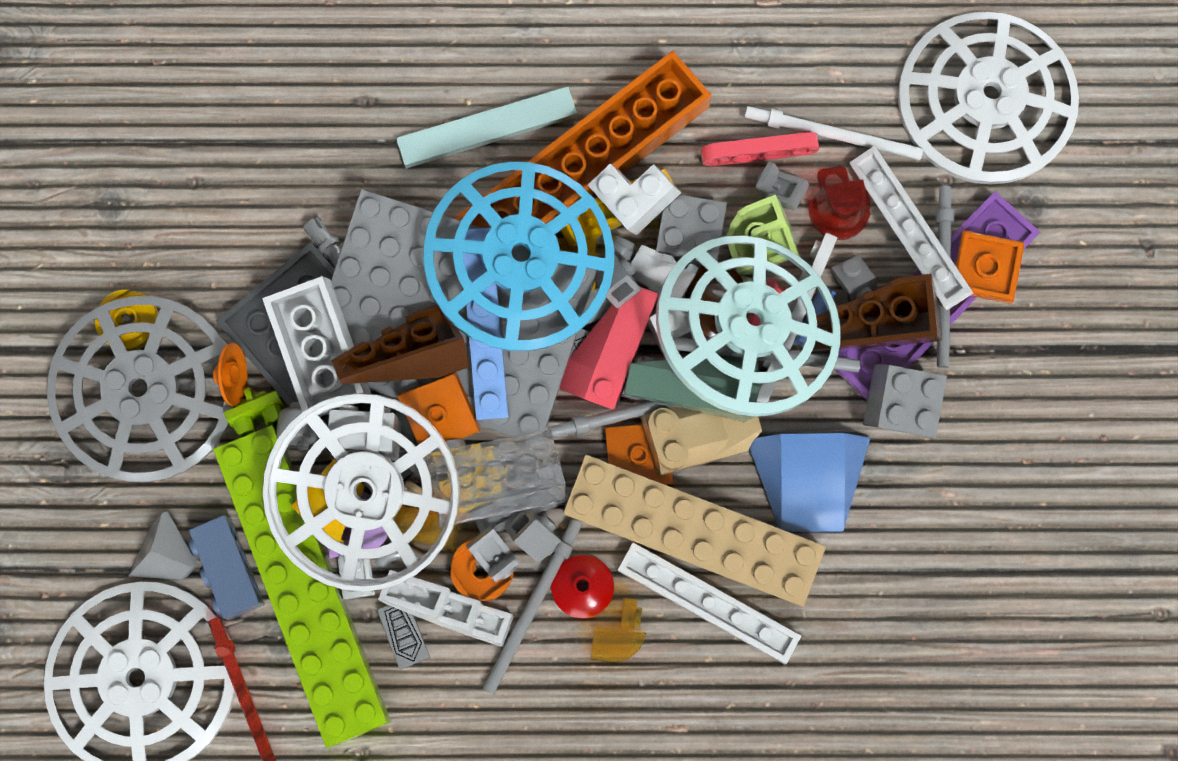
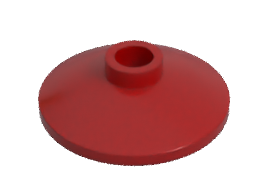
(586, 603)

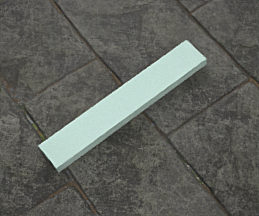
(486, 127)

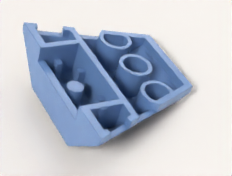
(810, 478)

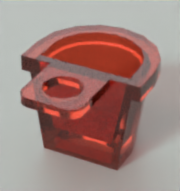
(839, 207)

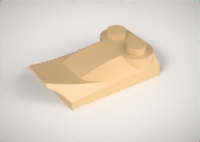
(693, 438)

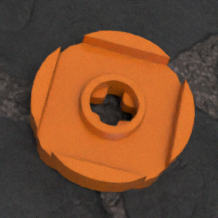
(475, 587)

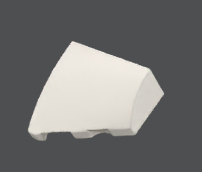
(654, 267)

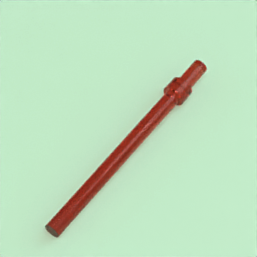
(225, 649)

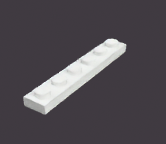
(911, 227)
(820, 253)
(709, 603)

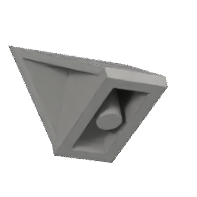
(163, 553)

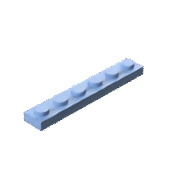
(486, 362)

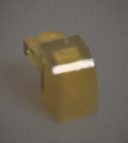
(621, 644)

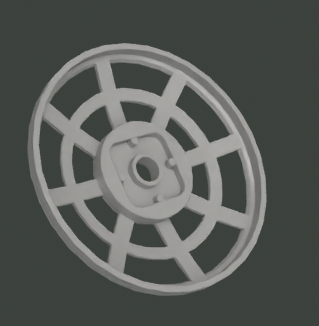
(142, 410)

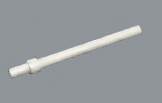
(776, 119)

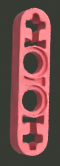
(760, 149)

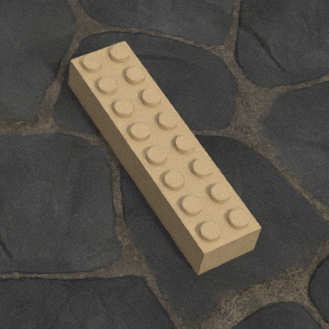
(694, 530)

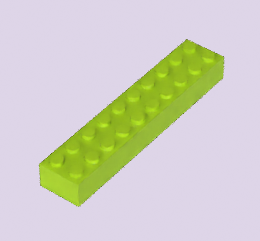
(308, 611)

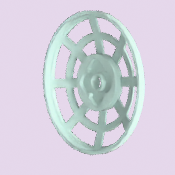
(742, 336)

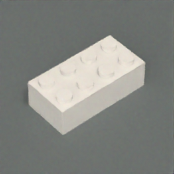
(309, 336)

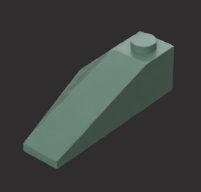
(659, 384)

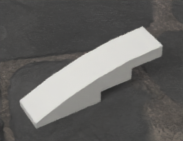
(448, 609)

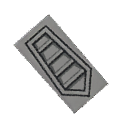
(403, 636)

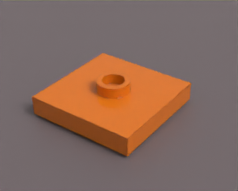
(990, 265)
(444, 405)
(631, 451)

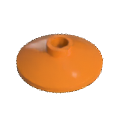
(231, 374)

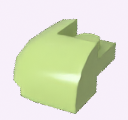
(761, 220)

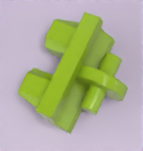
(254, 410)

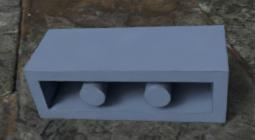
(225, 568)

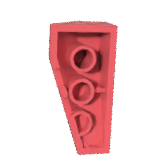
(603, 358)

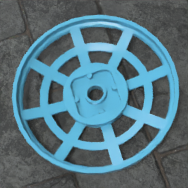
(512, 274)

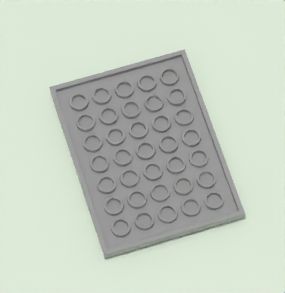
(384, 280)

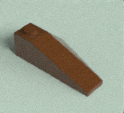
(889, 316)
(415, 350)

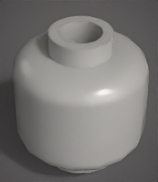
(304, 437)

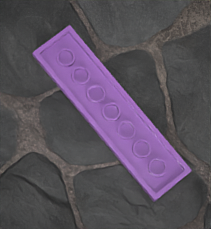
(992, 218)

